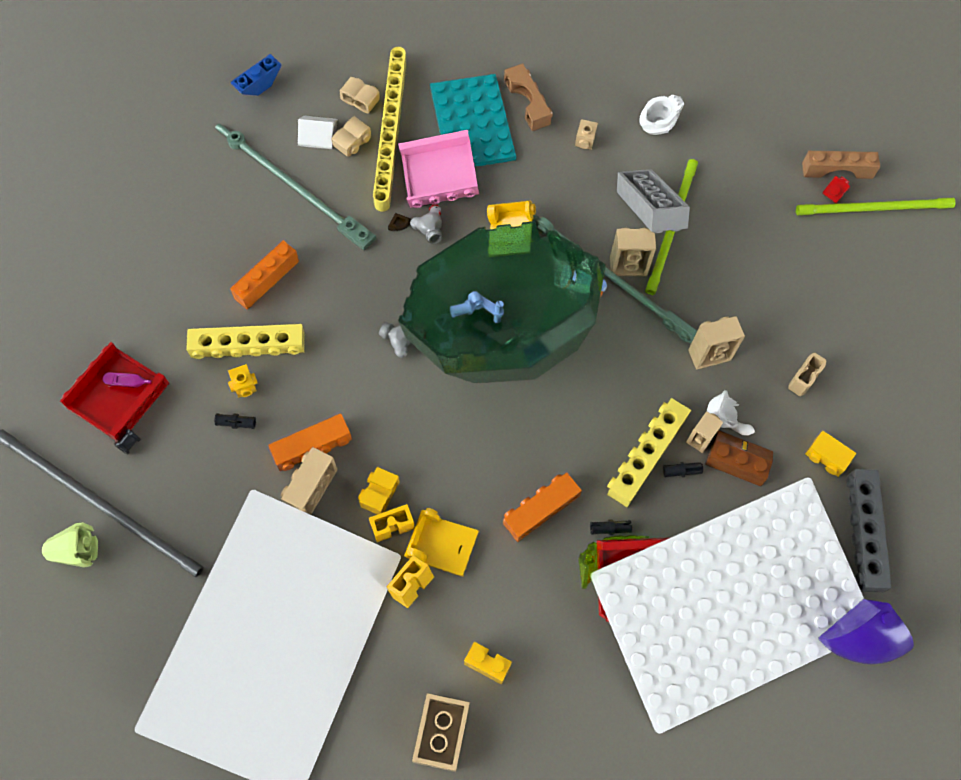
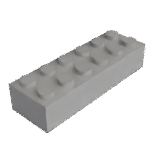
(653, 200)

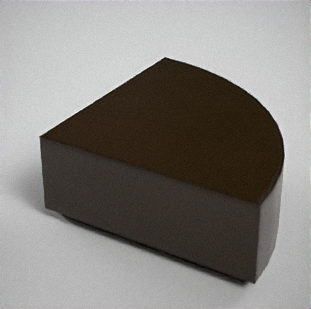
(399, 222)

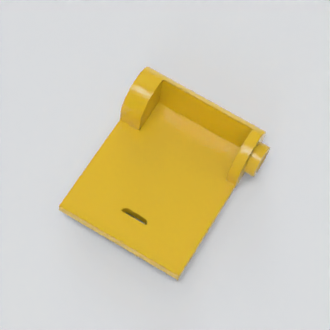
(510, 213)
(440, 541)

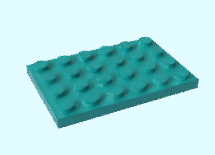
(476, 107)

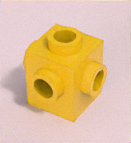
(242, 381)

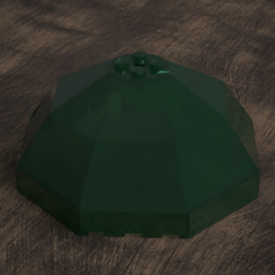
(542, 306)

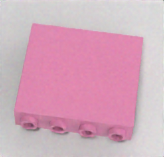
(439, 169)

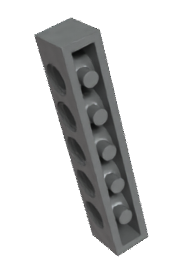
(876, 540)

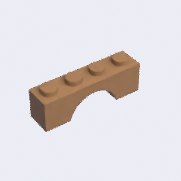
(519, 81)
(820, 163)

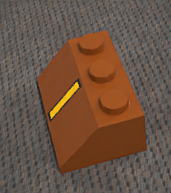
(740, 458)

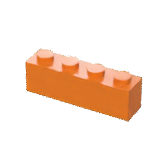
(265, 274)
(322, 436)
(542, 506)

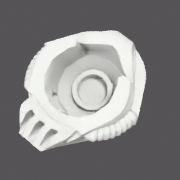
(661, 114)

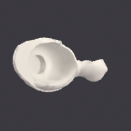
(724, 408)

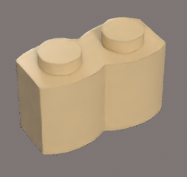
(359, 94)
(351, 136)
(807, 374)

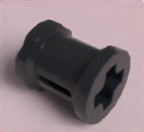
(127, 441)

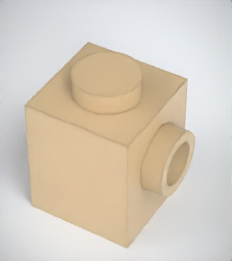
(586, 134)

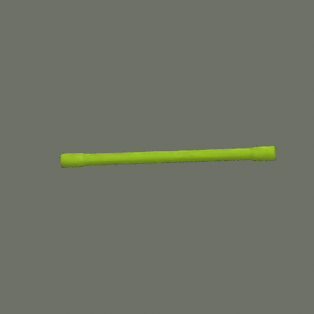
(939, 203)
(654, 279)

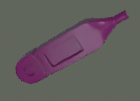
(124, 380)

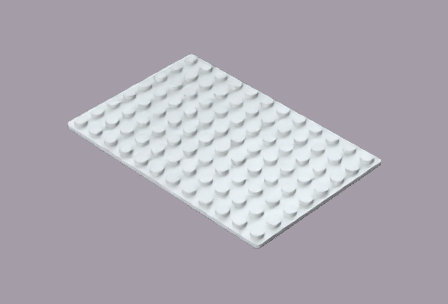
(728, 603)
(270, 643)

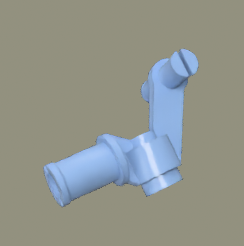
(477, 301)

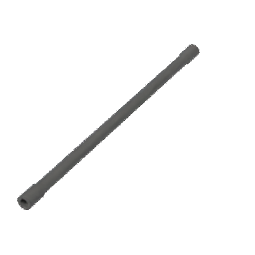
(185, 562)

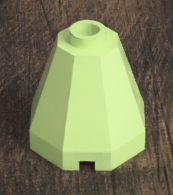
(72, 546)

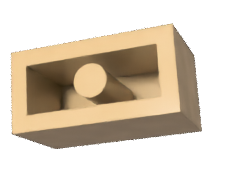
(704, 431)

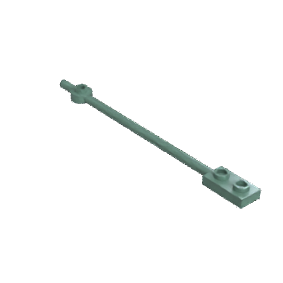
(348, 227)
(670, 320)

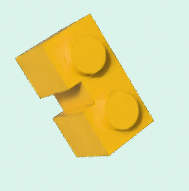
(830, 453)
(379, 492)
(391, 521)
(408, 580)
(491, 667)

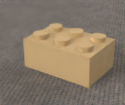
(632, 252)
(716, 342)
(310, 481)
(441, 732)

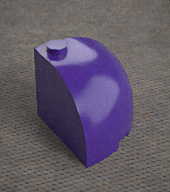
(869, 634)

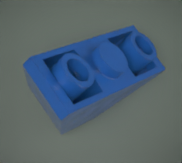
(258, 77)

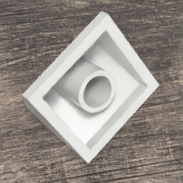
(316, 131)

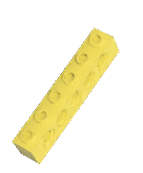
(238, 335)
(625, 493)

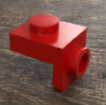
(836, 189)

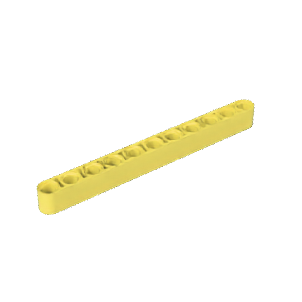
(389, 129)

